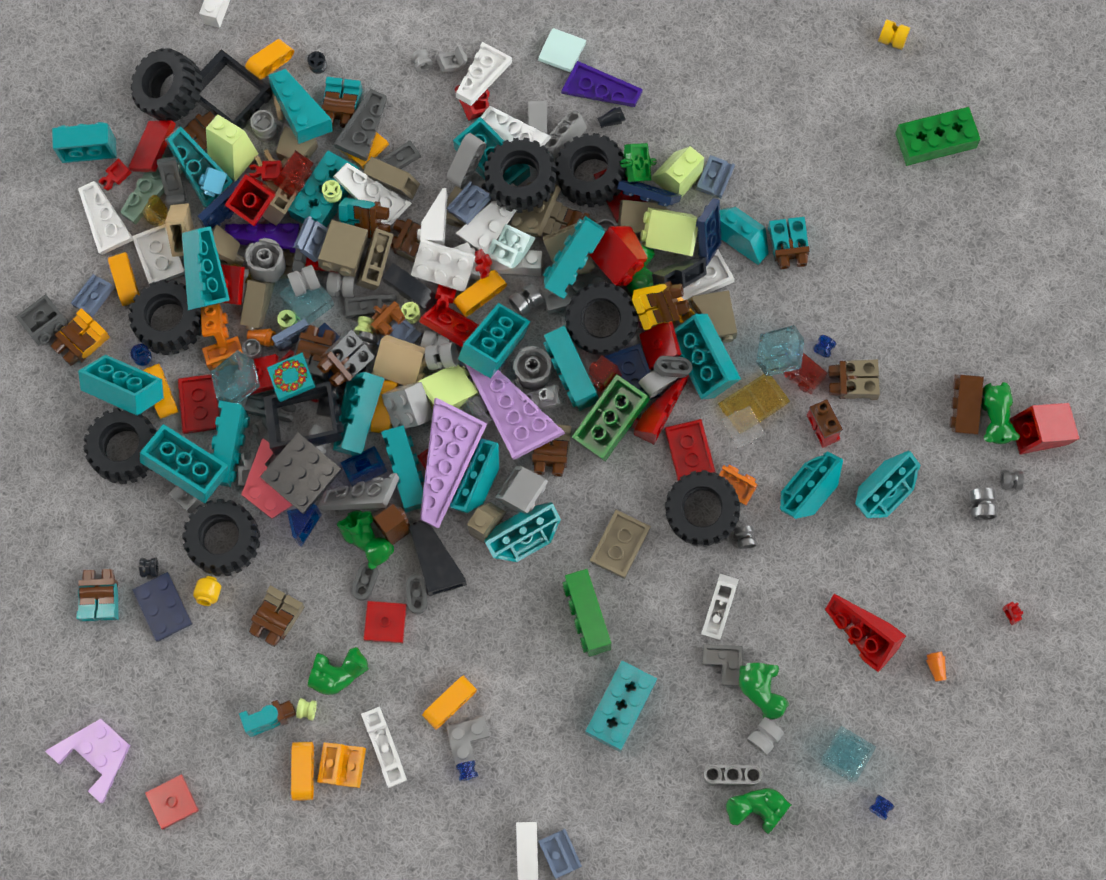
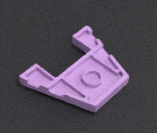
(101, 748)

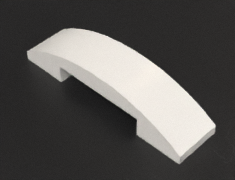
(384, 747)

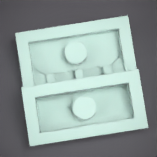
(562, 50)
(510, 247)

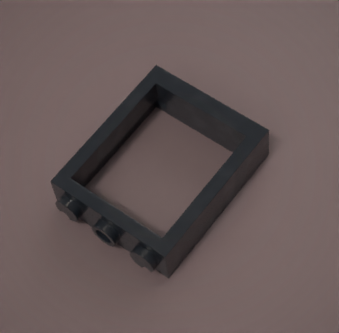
(210, 71)
(321, 390)

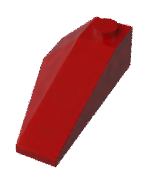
(655, 417)
(871, 635)

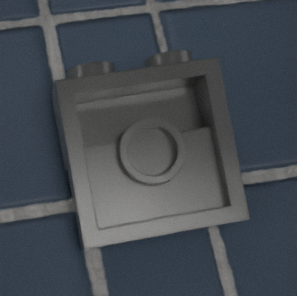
(42, 320)

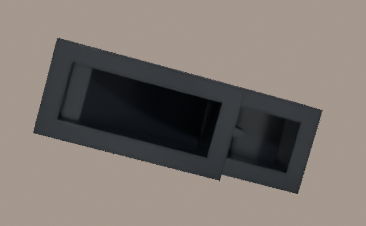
(681, 273)
(409, 287)

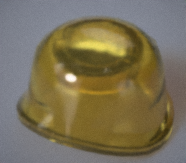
(155, 211)

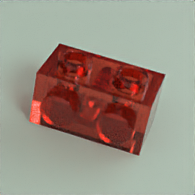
(293, 173)
(603, 373)
(808, 376)

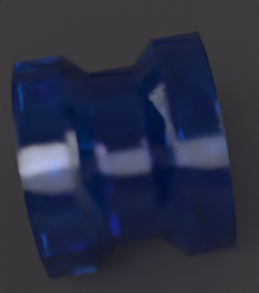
(824, 346)
(144, 358)
(467, 770)
(881, 807)

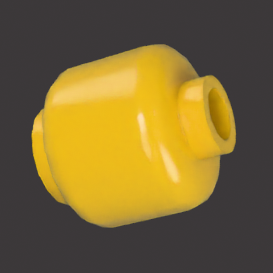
(207, 591)

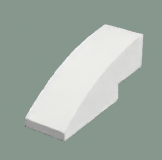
(527, 850)

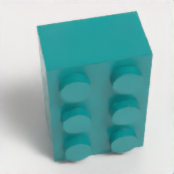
(84, 142)

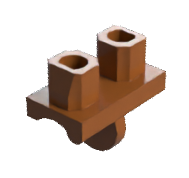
(384, 316)

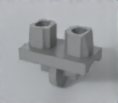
(545, 397)

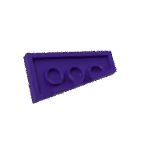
(596, 85)
(283, 234)

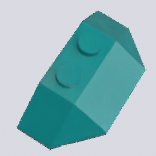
(744, 234)
(477, 477)
(811, 486)
(888, 486)
(523, 533)

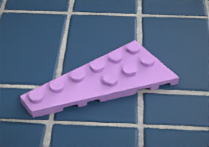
(515, 415)
(450, 449)

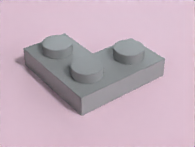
(463, 734)

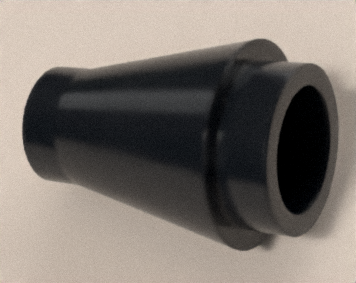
(612, 117)

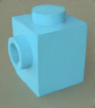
(212, 181)

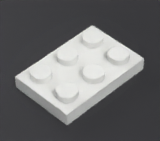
(156, 255)
(443, 265)

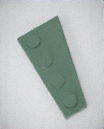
(148, 185)

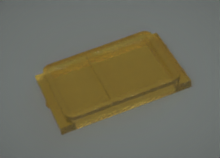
(761, 395)

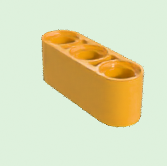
(269, 59)
(123, 278)
(480, 293)
(167, 405)
(381, 419)
(449, 702)
(302, 771)

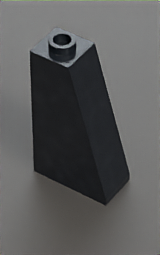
(435, 561)

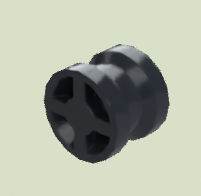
(313, 59)
(148, 567)

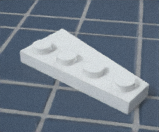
(485, 69)
(510, 128)
(364, 188)
(104, 222)
(486, 226)
(717, 277)

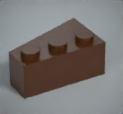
(966, 403)
(392, 523)

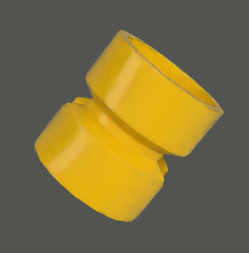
(894, 34)

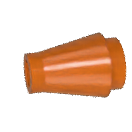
(263, 336)
(937, 665)

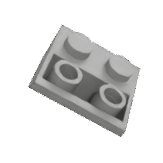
(521, 490)

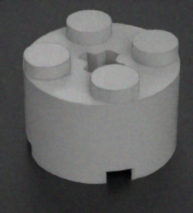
(265, 260)
(534, 357)

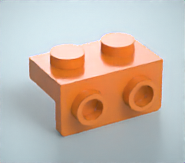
(214, 323)
(216, 355)
(744, 485)

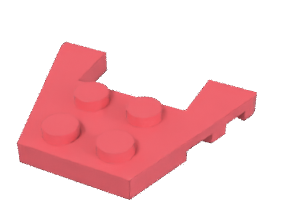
(260, 492)

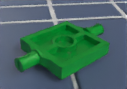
(637, 162)

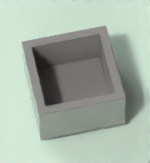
(408, 405)

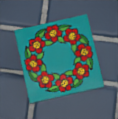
(291, 377)

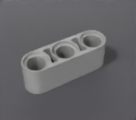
(538, 115)
(569, 127)
(466, 160)
(655, 383)
(741, 771)

